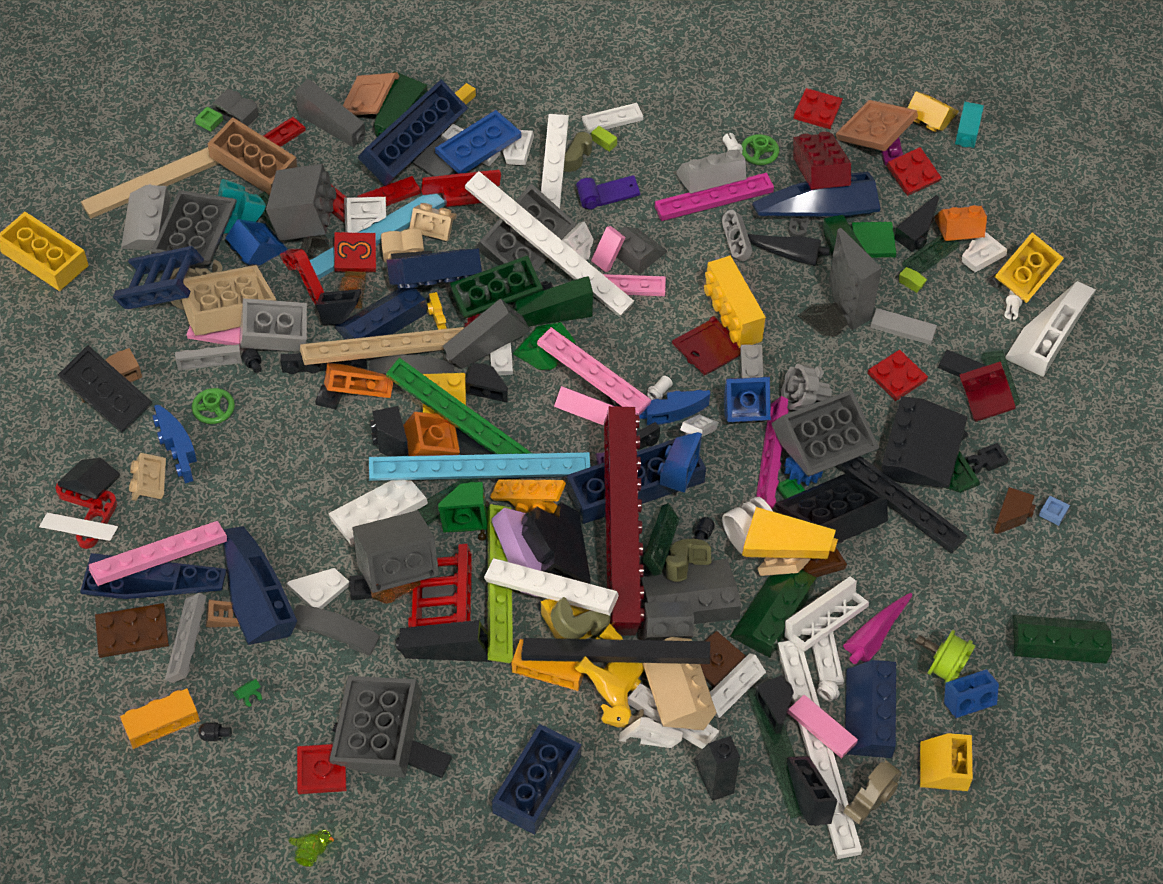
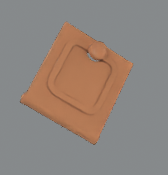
(369, 93)

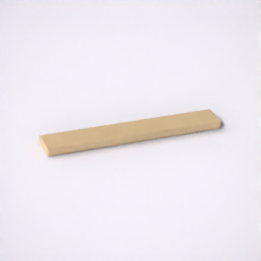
(162, 176)
(376, 346)

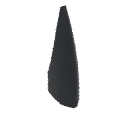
(795, 248)

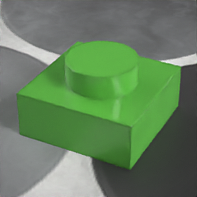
(209, 119)

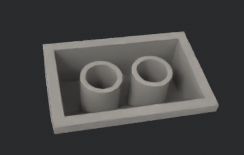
(712, 171)
(145, 217)
(273, 325)

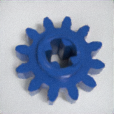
(797, 473)

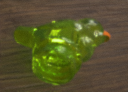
(310, 847)

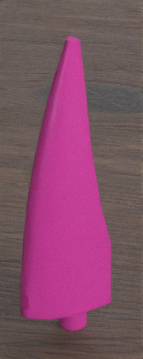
(870, 636)

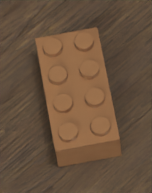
(249, 154)

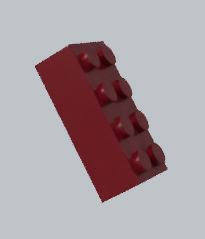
(821, 160)

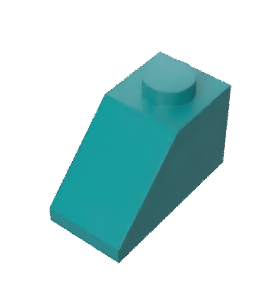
(969, 124)

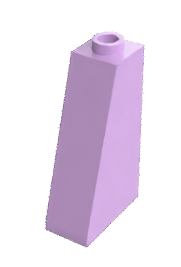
(509, 531)

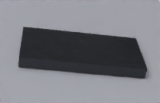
(104, 389)

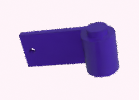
(606, 193)

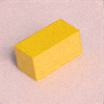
(466, 93)

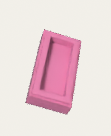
(608, 248)

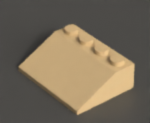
(218, 298)

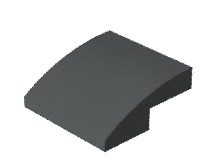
(431, 162)

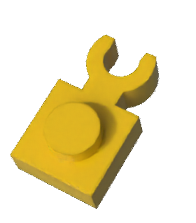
(434, 308)

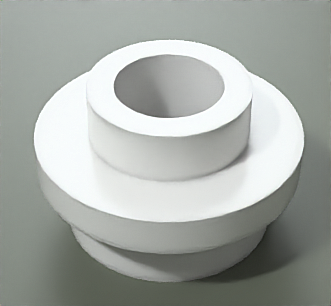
(828, 690)

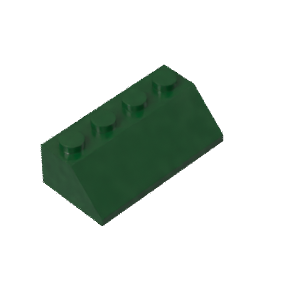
(504, 282)
(775, 603)
(1061, 639)

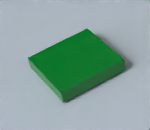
(876, 238)

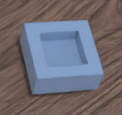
(1054, 510)

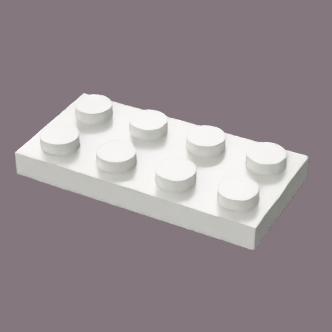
(383, 502)

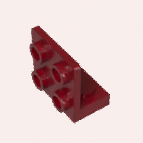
(988, 391)

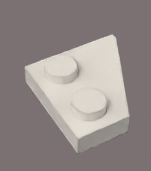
(519, 150)
(363, 212)
(580, 240)
(983, 252)
(319, 588)
(651, 733)

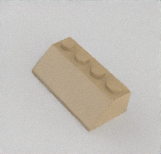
(680, 693)

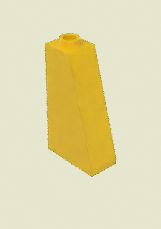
(787, 537)

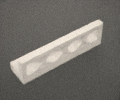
(820, 611)

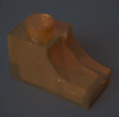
(353, 281)

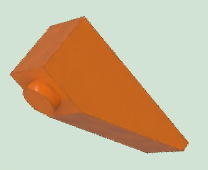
(357, 381)

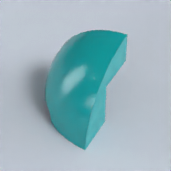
(248, 206)

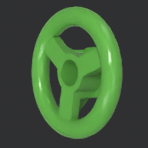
(760, 144)
(211, 402)

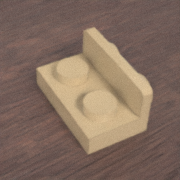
(432, 221)
(147, 476)
(777, 566)

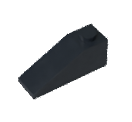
(914, 230)
(812, 792)

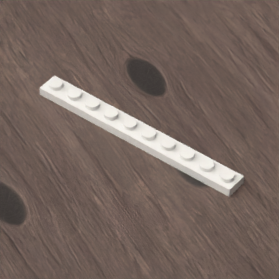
(548, 243)
(798, 675)

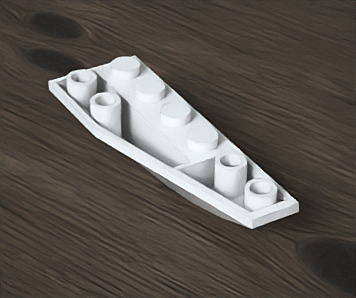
(1048, 331)

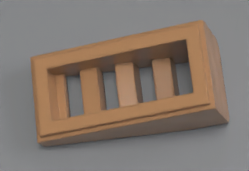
(220, 621)

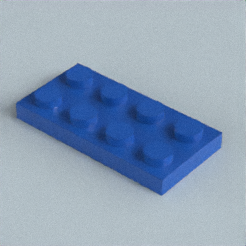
(478, 142)

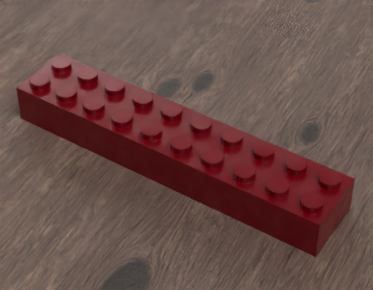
(622, 517)

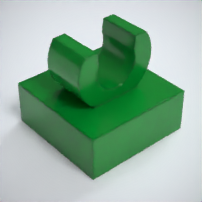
(246, 690)

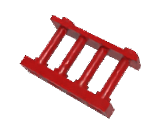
(461, 599)

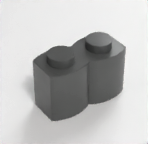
(232, 104)

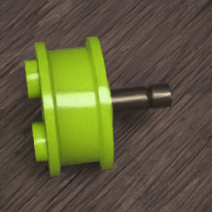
(949, 656)

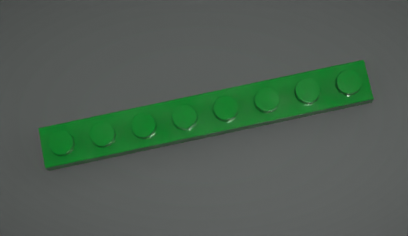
(453, 410)

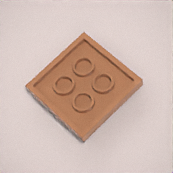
(877, 125)

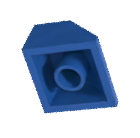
(254, 242)
(747, 399)
(680, 462)

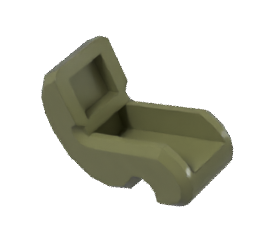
(574, 155)
(682, 554)
(576, 627)

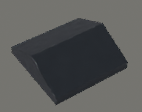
(90, 477)

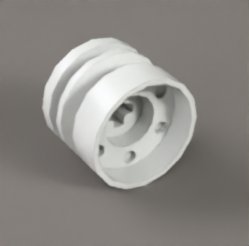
(738, 521)

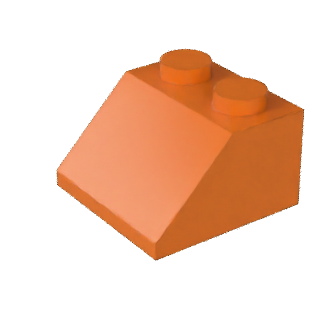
(962, 222)
(430, 435)

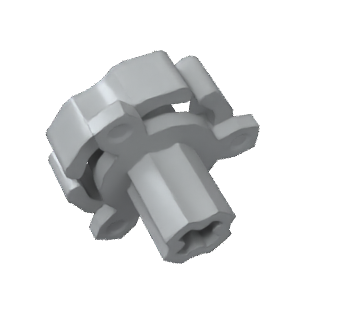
(805, 388)

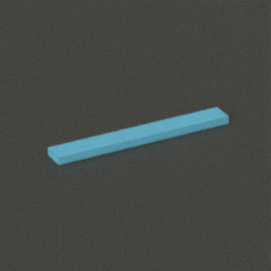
(396, 221)

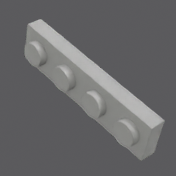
(186, 637)

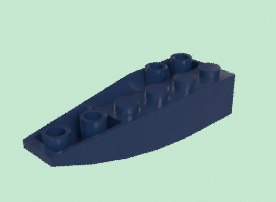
(801, 200)
(156, 581)
(255, 590)

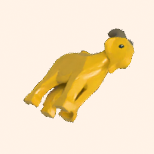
(614, 684)

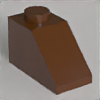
(1015, 510)

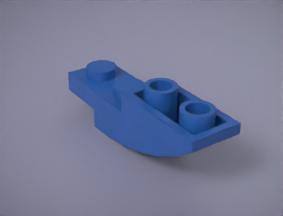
(676, 406)
(176, 440)

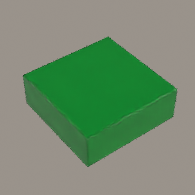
(789, 488)

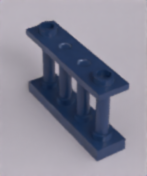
(165, 289)

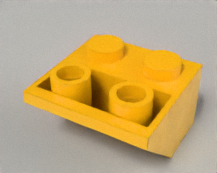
(946, 762)

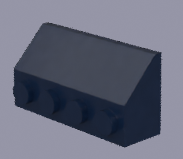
(385, 315)
(872, 708)

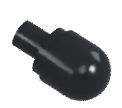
(252, 359)
(704, 528)
(212, 731)

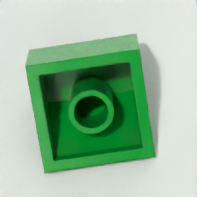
(534, 354)
(464, 509)

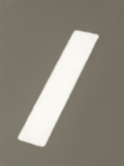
(78, 526)

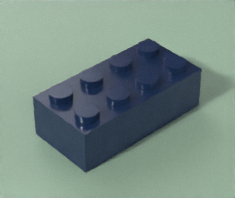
(433, 267)
(536, 779)

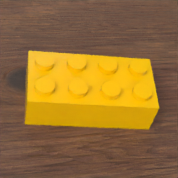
(42, 251)
(734, 302)

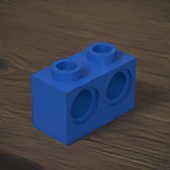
(971, 693)

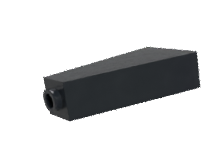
(570, 552)
(445, 642)
(719, 767)

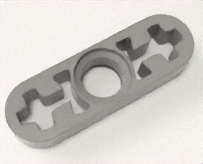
(743, 240)

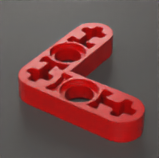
(298, 260)
(95, 510)

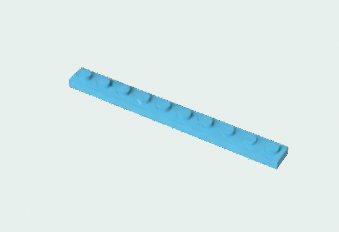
(476, 466)

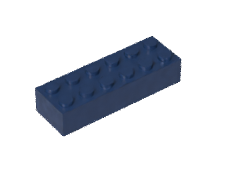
(412, 132)
(588, 485)

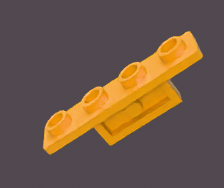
(529, 493)

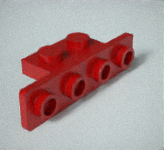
(453, 187)

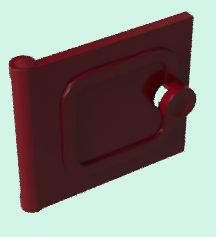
(711, 343)

